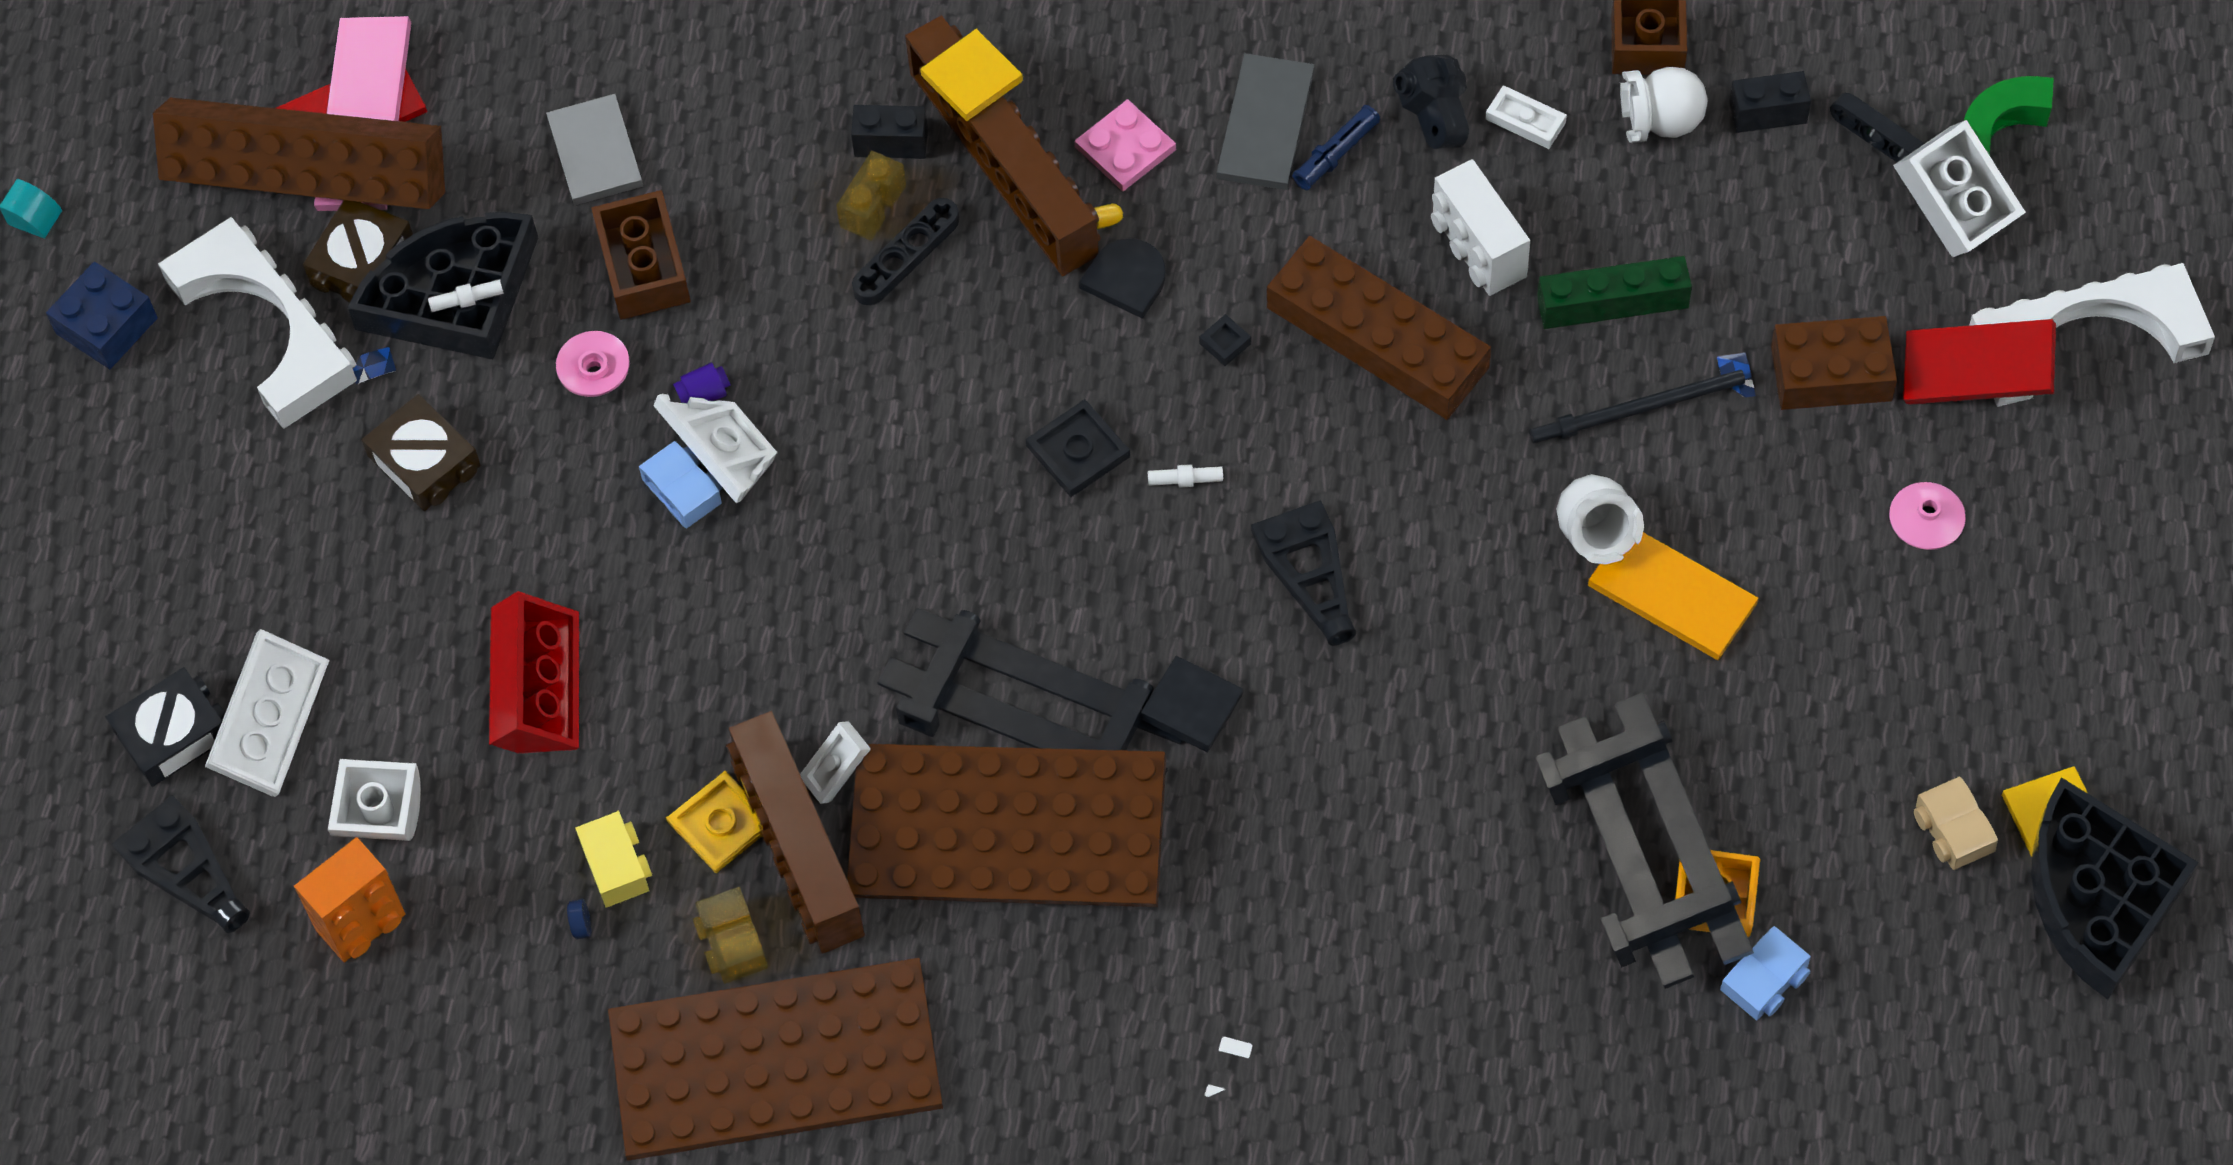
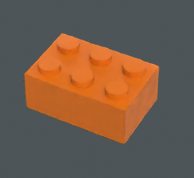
(350, 900)

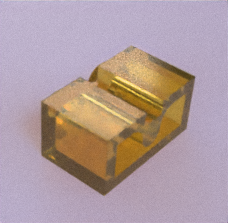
(875, 185)
(731, 936)

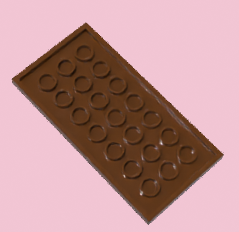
(1008, 825)
(774, 1059)

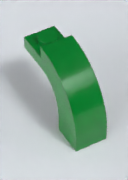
(2009, 103)

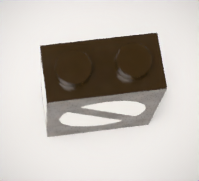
(353, 246)
(421, 453)

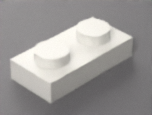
(1526, 117)
(834, 762)

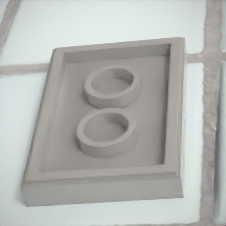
(594, 149)

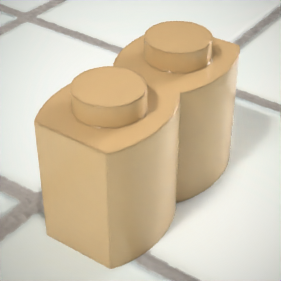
(1956, 823)

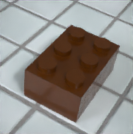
(641, 254)
(1833, 362)

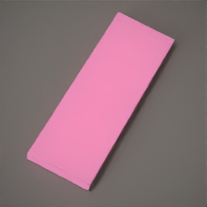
(368, 75)

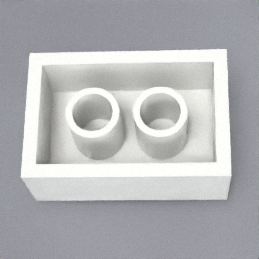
(1959, 188)
(1480, 228)

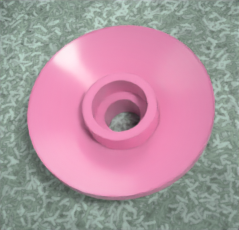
(592, 350)
(1925, 529)

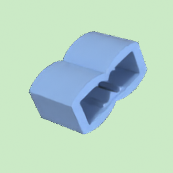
(681, 484)
(1767, 973)

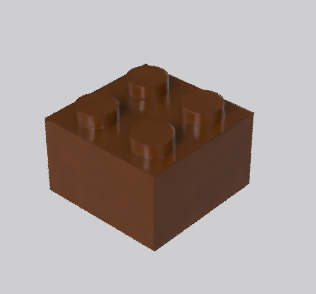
(1648, 35)

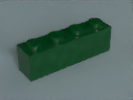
(1614, 292)

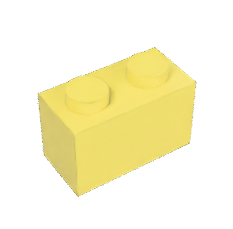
(613, 859)

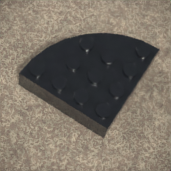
(436, 262)
(2101, 884)

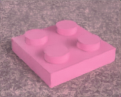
(1125, 145)

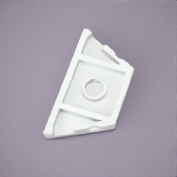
(721, 440)

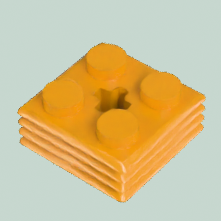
(1733, 867)

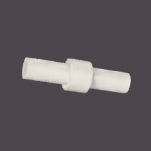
(465, 295)
(1185, 476)

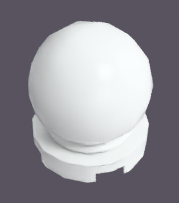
(1665, 102)
(1599, 519)

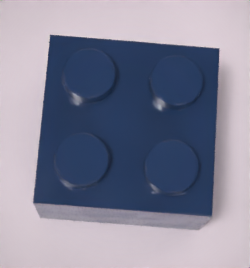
(102, 315)

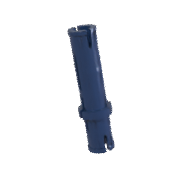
(1326, 157)

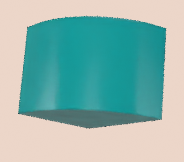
(30, 209)

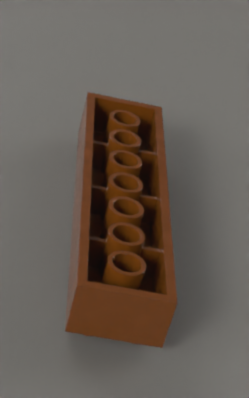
(299, 153)
(1014, 161)

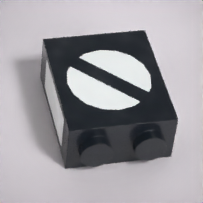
(168, 725)

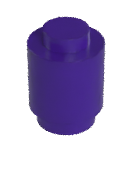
(703, 383)

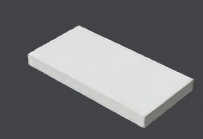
(267, 713)

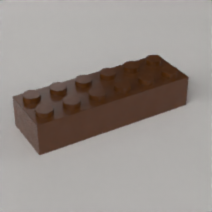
(1378, 327)
(794, 833)

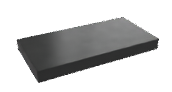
(1265, 121)

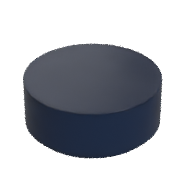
(579, 919)

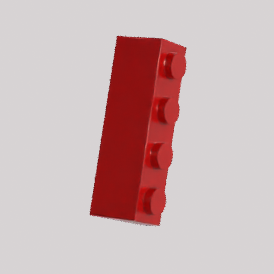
(534, 675)

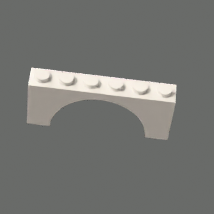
(230, 262)
(2154, 300)

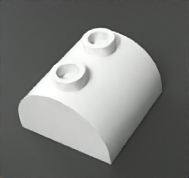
(375, 800)

